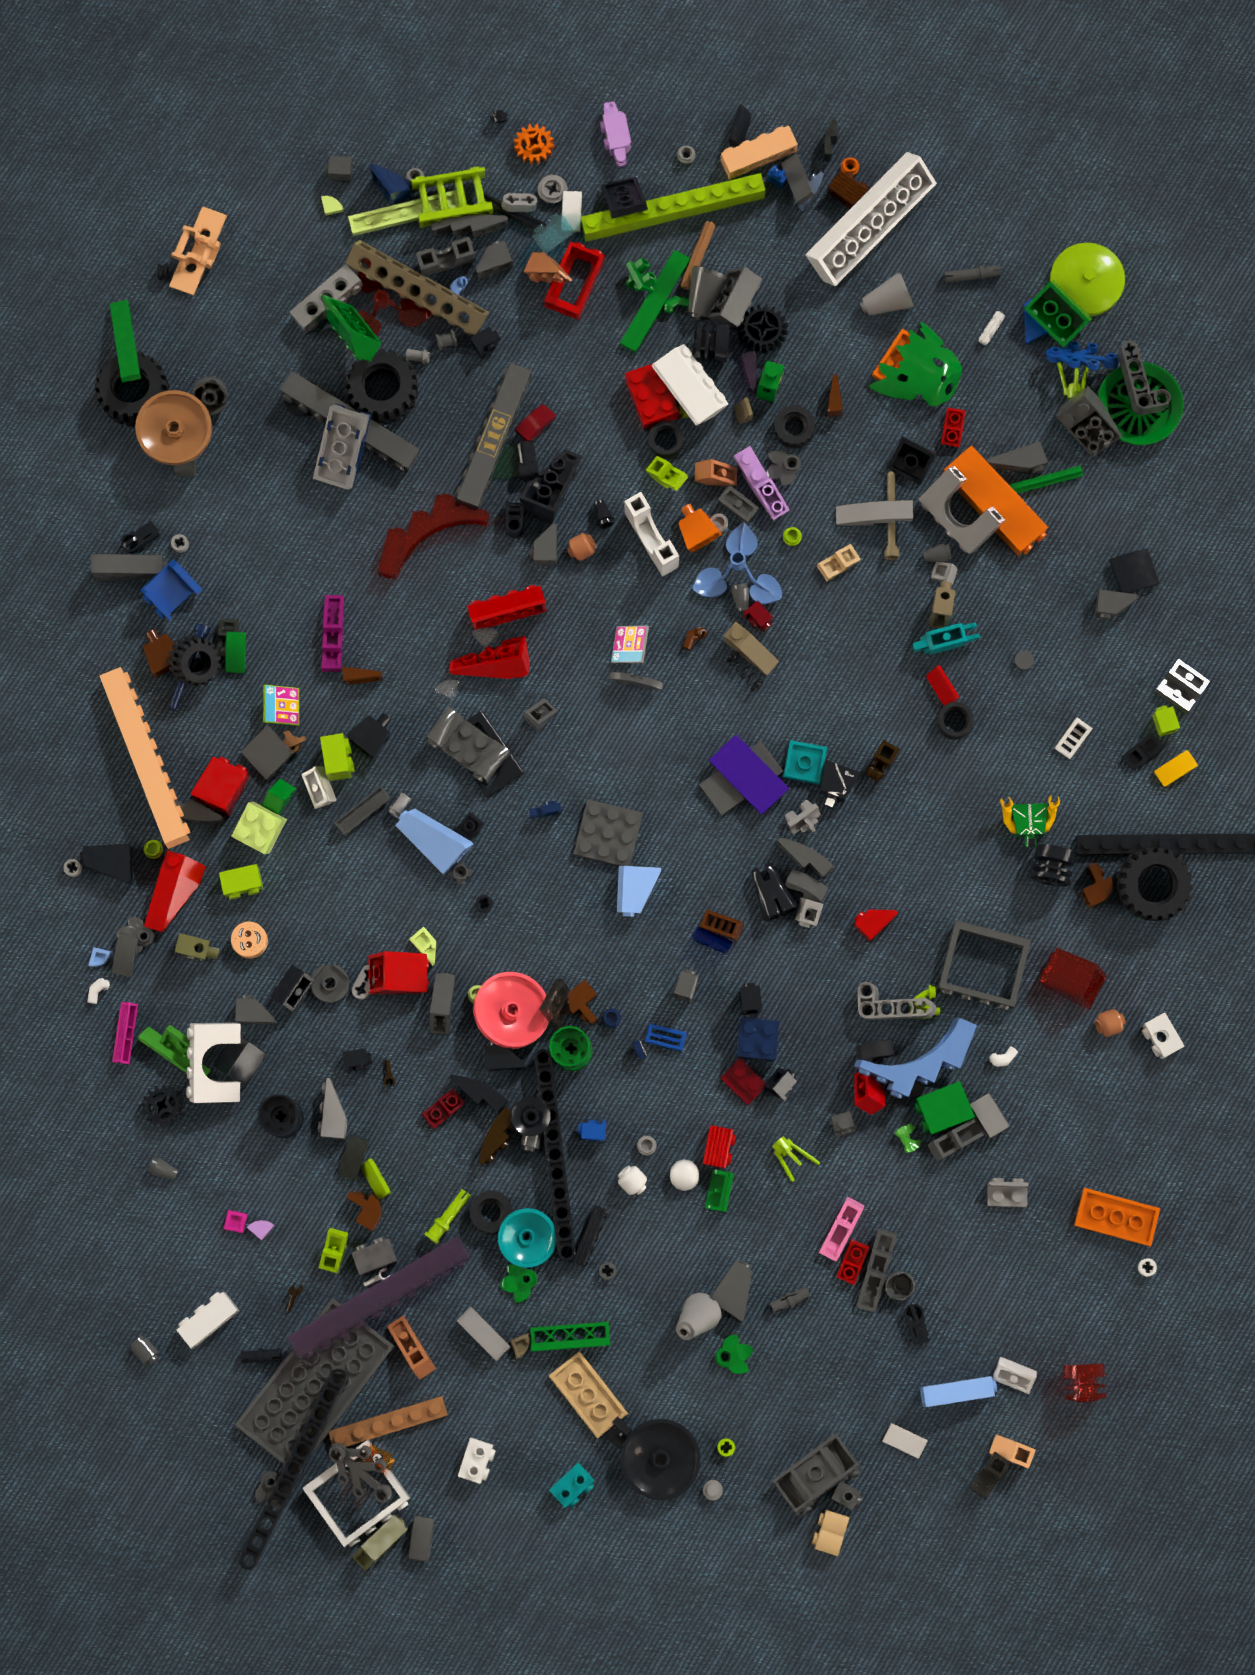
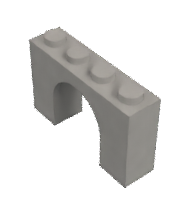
(937, 502)

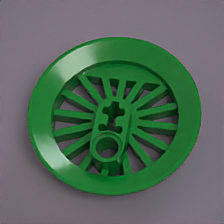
(1160, 427)

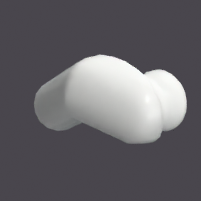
(95, 988)
(1003, 1059)

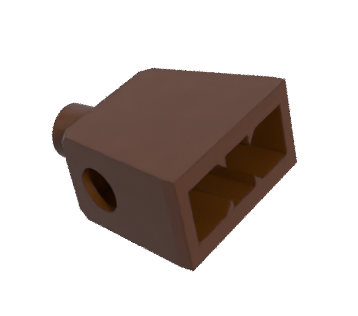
(157, 652)

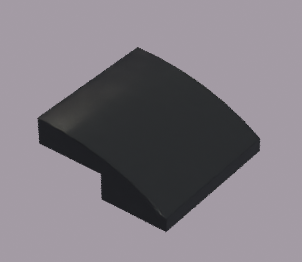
(1134, 571)

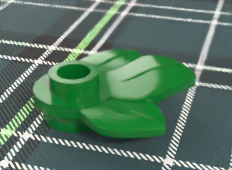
(516, 1282)
(737, 1355)

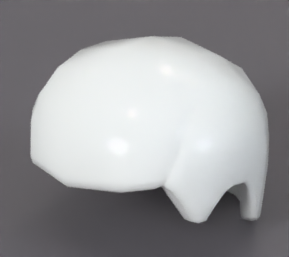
(684, 1175)

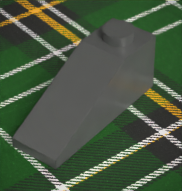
(1024, 459)

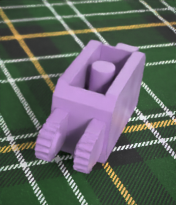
(617, 133)

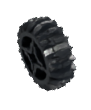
(770, 330)

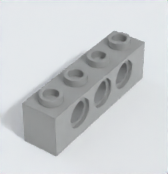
(343, 276)

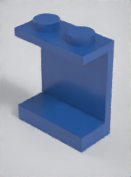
(169, 589)

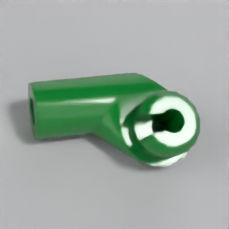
(675, 301)

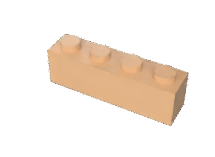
(758, 152)

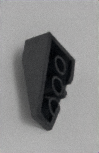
(547, 491)

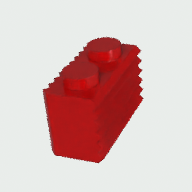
(718, 1147)

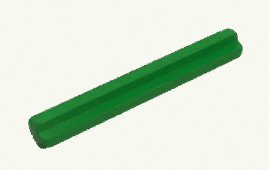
(1047, 479)

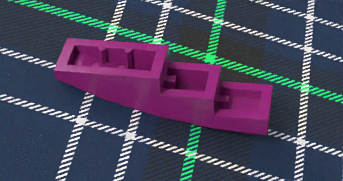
(333, 633)

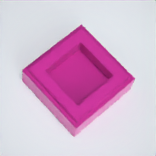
(235, 1221)

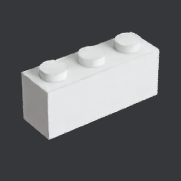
(207, 1319)

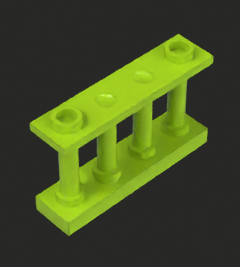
(428, 217)

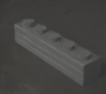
(362, 810)

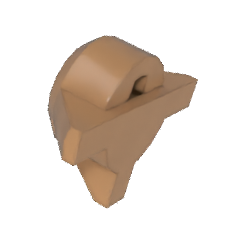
(291, 741)

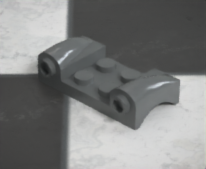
(467, 745)
(816, 1474)

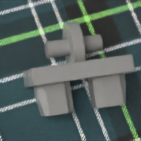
(805, 820)

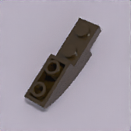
(496, 1137)

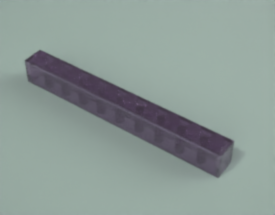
(378, 1297)

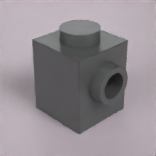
(339, 168)
(846, 1495)

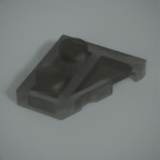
(556, 1003)

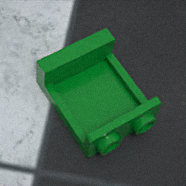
(944, 1108)

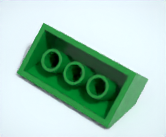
(351, 328)

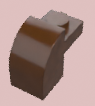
(1099, 890)
(579, 998)
(371, 1212)

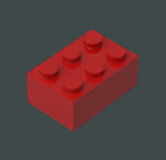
(650, 397)

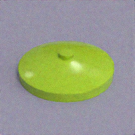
(1090, 276)

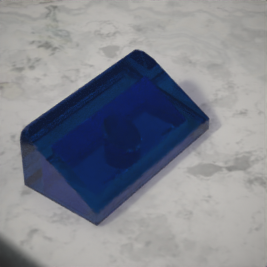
(712, 940)

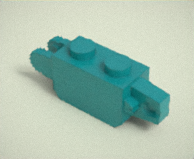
(946, 638)

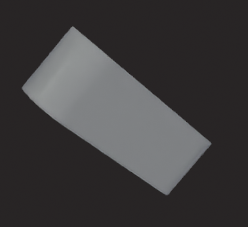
(483, 1333)

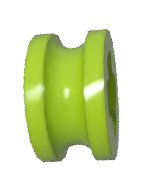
(730, 1452)

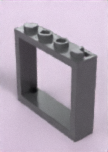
(985, 933)

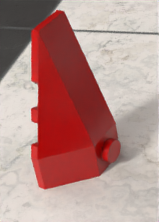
(503, 661)
(174, 886)

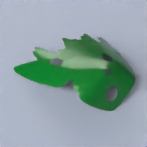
(922, 372)

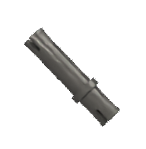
(971, 274)

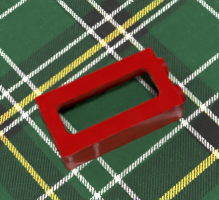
(573, 252)

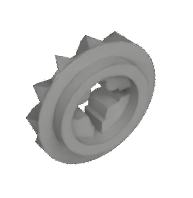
(548, 182)

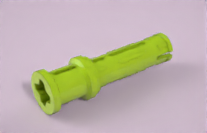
(442, 1224)

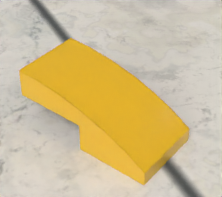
(1176, 768)

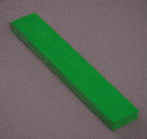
(655, 301)
(125, 341)

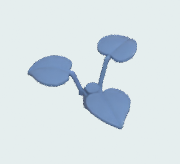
(739, 544)

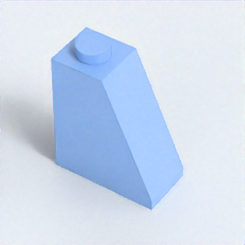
(634, 888)

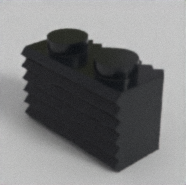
(292, 988)

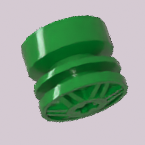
(563, 1040)

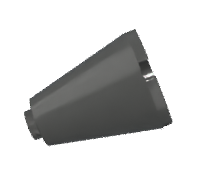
(704, 290)

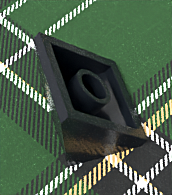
(911, 460)
(240, 1061)

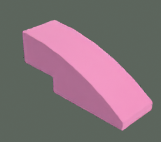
(841, 1229)

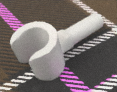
(377, 1278)

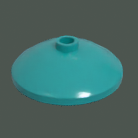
(528, 1251)

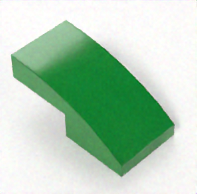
(235, 652)

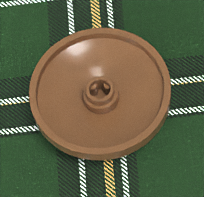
(173, 427)

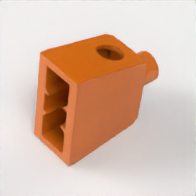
(697, 528)

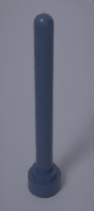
(200, 631)

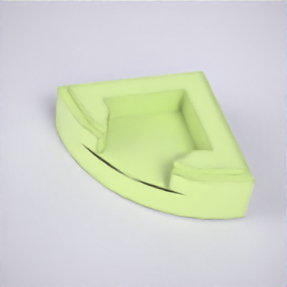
(331, 205)

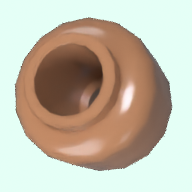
(581, 546)
(1110, 1023)

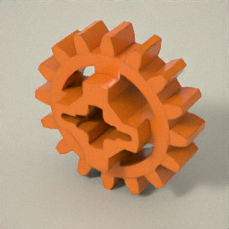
(537, 151)

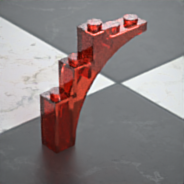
(422, 525)

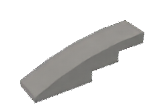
(874, 512)

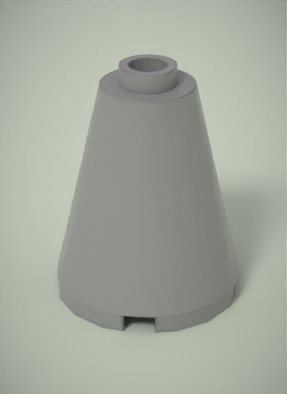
(887, 297)
(698, 1316)

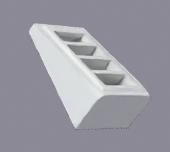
(1087, 728)

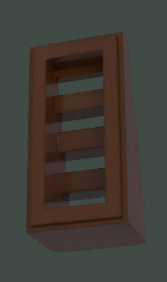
(835, 403)
(358, 676)
(736, 932)

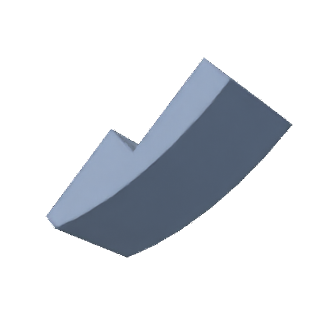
(815, 181)

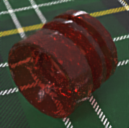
(1084, 1382)

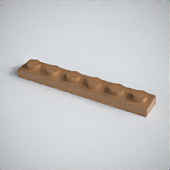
(389, 1422)

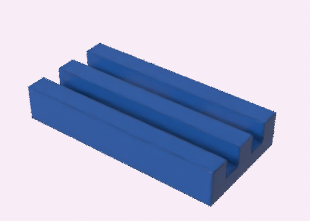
(665, 1045)

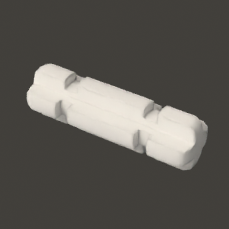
(991, 328)

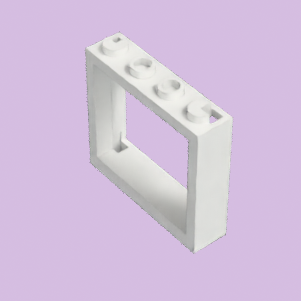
(369, 1526)

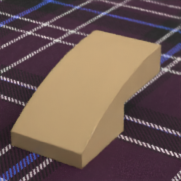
(838, 562)

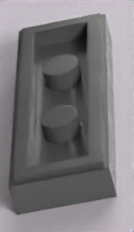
(797, 179)

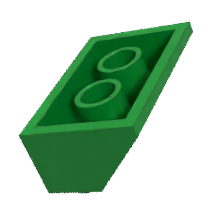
(1058, 313)

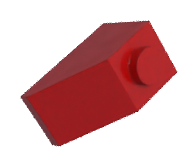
(873, 922)
(868, 1093)

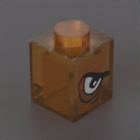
(379, 1453)

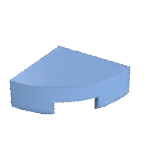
(99, 957)

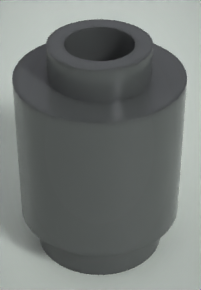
(531, 1142)
(144, 1350)

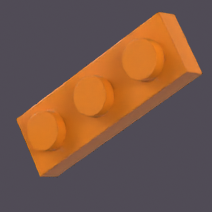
(893, 356)

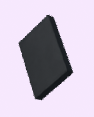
(624, 197)

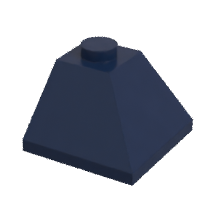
(390, 184)

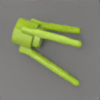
(1074, 388)
(783, 1147)

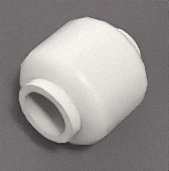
(632, 1180)

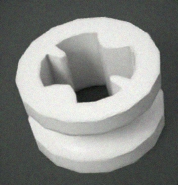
(1143, 1271)

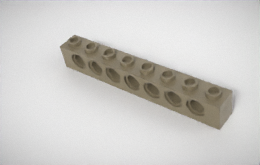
(476, 314)

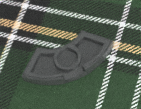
(634, 680)

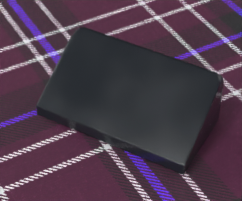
(740, 126)

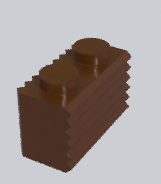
(847, 189)

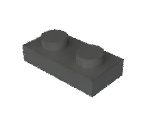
(738, 504)

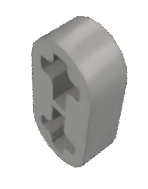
(519, 202)
(359, 981)

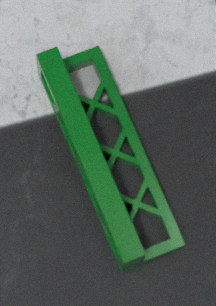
(570, 1343)

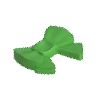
(903, 1133)

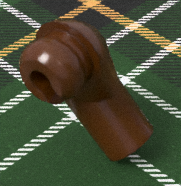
(692, 636)

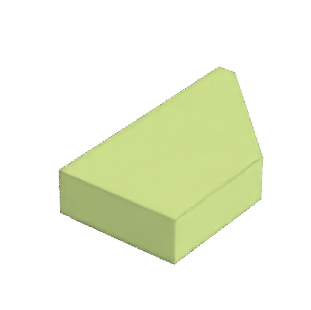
(425, 944)

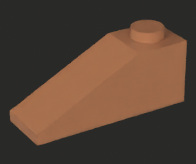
(411, 1347)

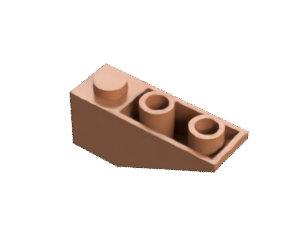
(544, 268)

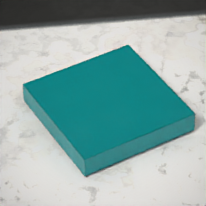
(805, 762)

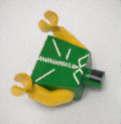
(1029, 820)

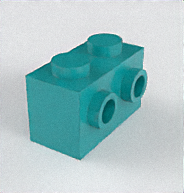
(572, 1485)

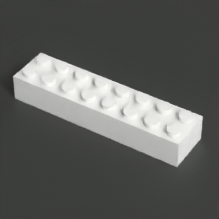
(871, 219)

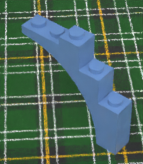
(948, 1053)

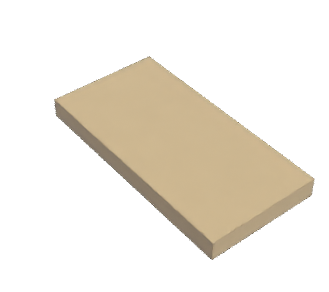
(588, 1394)

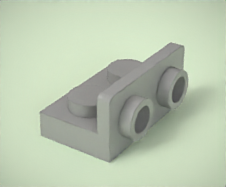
(1007, 1193)

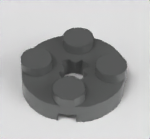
(341, 983)

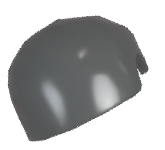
(899, 1285)

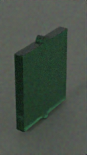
(508, 463)

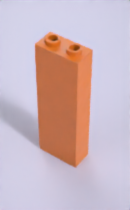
(988, 489)

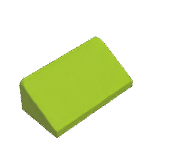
(375, 1179)

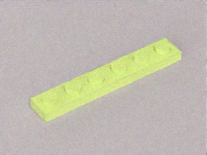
(397, 214)

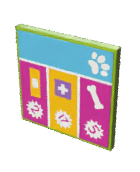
(280, 705)

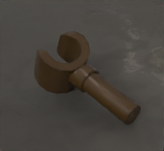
(388, 1073)
(293, 1292)

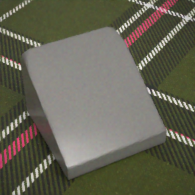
(944, 572)

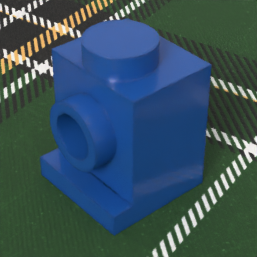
(592, 1130)

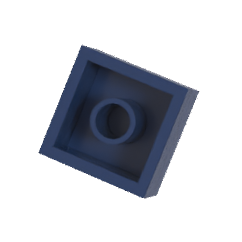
(757, 1039)

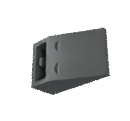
(1088, 421)

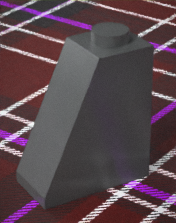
(442, 1003)
(734, 1290)

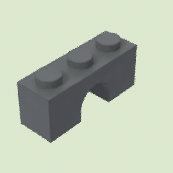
(456, 255)

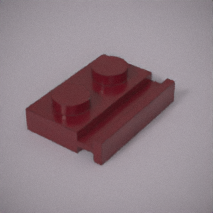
(743, 1081)

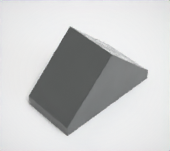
(539, 714)

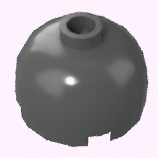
(211, 393)

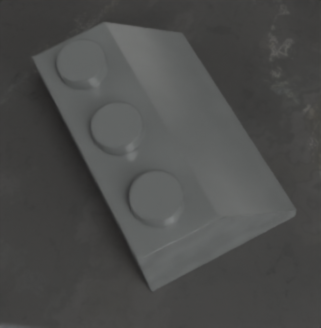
(735, 297)

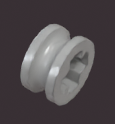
(181, 549)
(67, 870)

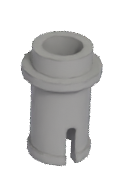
(418, 356)
(399, 805)

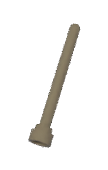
(891, 551)

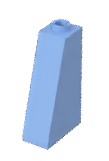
(433, 839)
(958, 1391)

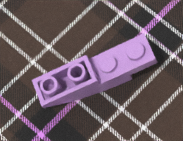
(760, 483)

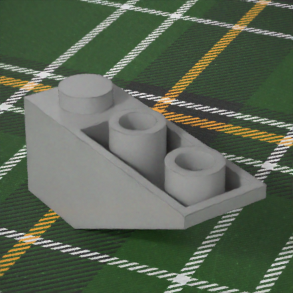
(334, 1118)

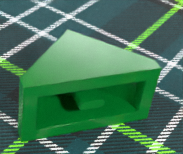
(278, 796)

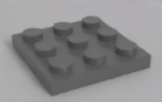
(608, 833)

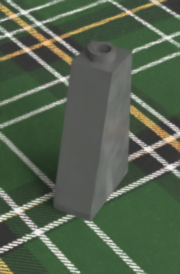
(125, 567)

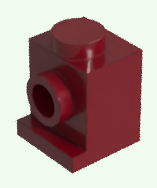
(759, 616)

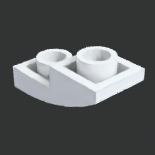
(572, 208)

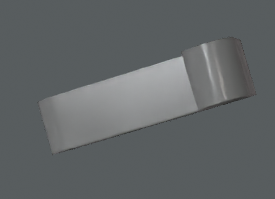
(897, 1005)

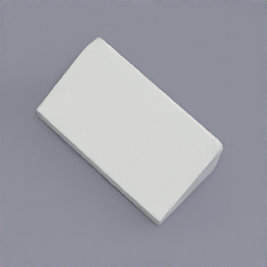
(319, 787)
(1014, 1375)
(904, 1440)

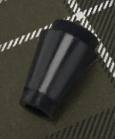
(603, 516)

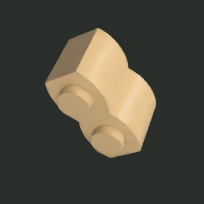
(830, 1533)

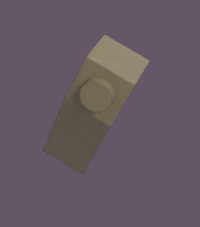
(750, 648)

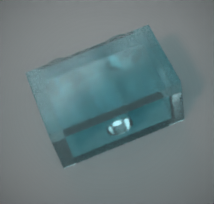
(552, 233)

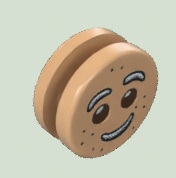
(249, 940)

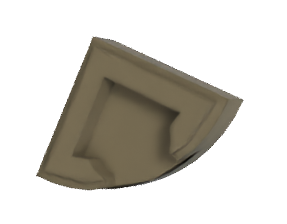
(520, 1345)

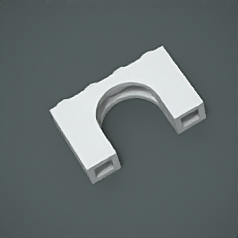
(661, 552)
(201, 1038)

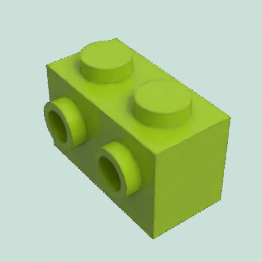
(241, 881)

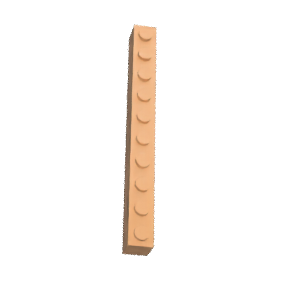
(144, 757)

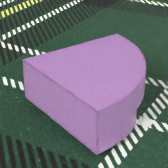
(261, 1228)

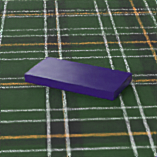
(748, 774)

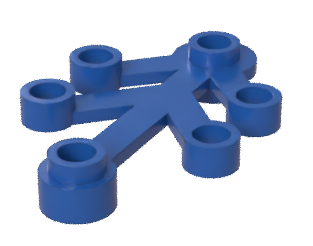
(1074, 359)

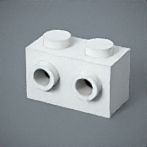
(476, 1460)

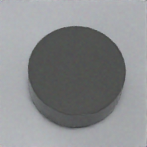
(1023, 660)

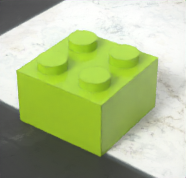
(336, 757)

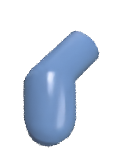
(459, 284)

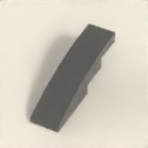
(476, 224)
(876, 1270)

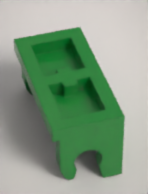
(719, 1191)

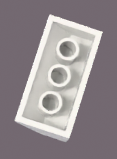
(690, 384)

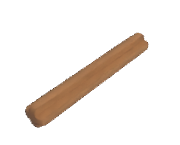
(698, 253)

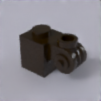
(883, 759)

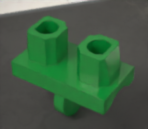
(638, 278)

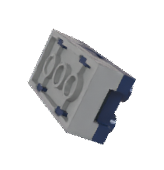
(342, 446)

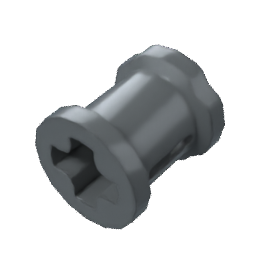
(446, 340)

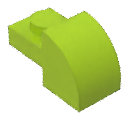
(666, 474)
(334, 1250)

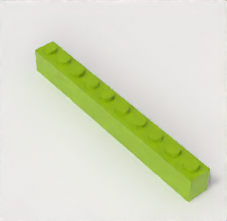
(676, 207)

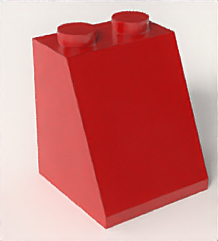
(220, 785)
(398, 973)

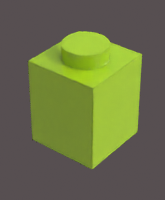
(1165, 721)

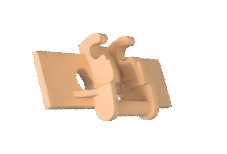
(203, 252)

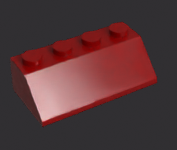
(507, 608)

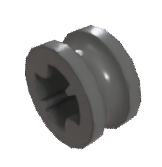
(603, 1275)

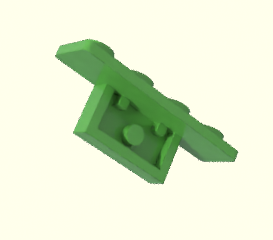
(171, 1046)

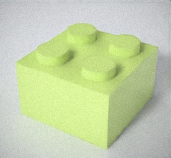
(259, 827)

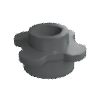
(455, 872)

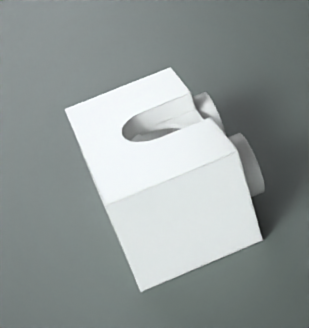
(1162, 1024)

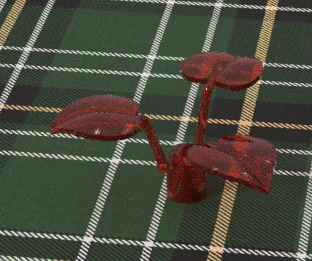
(410, 314)

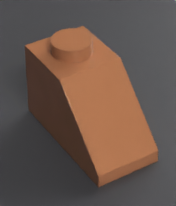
(715, 473)

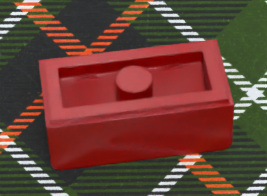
(942, 686)

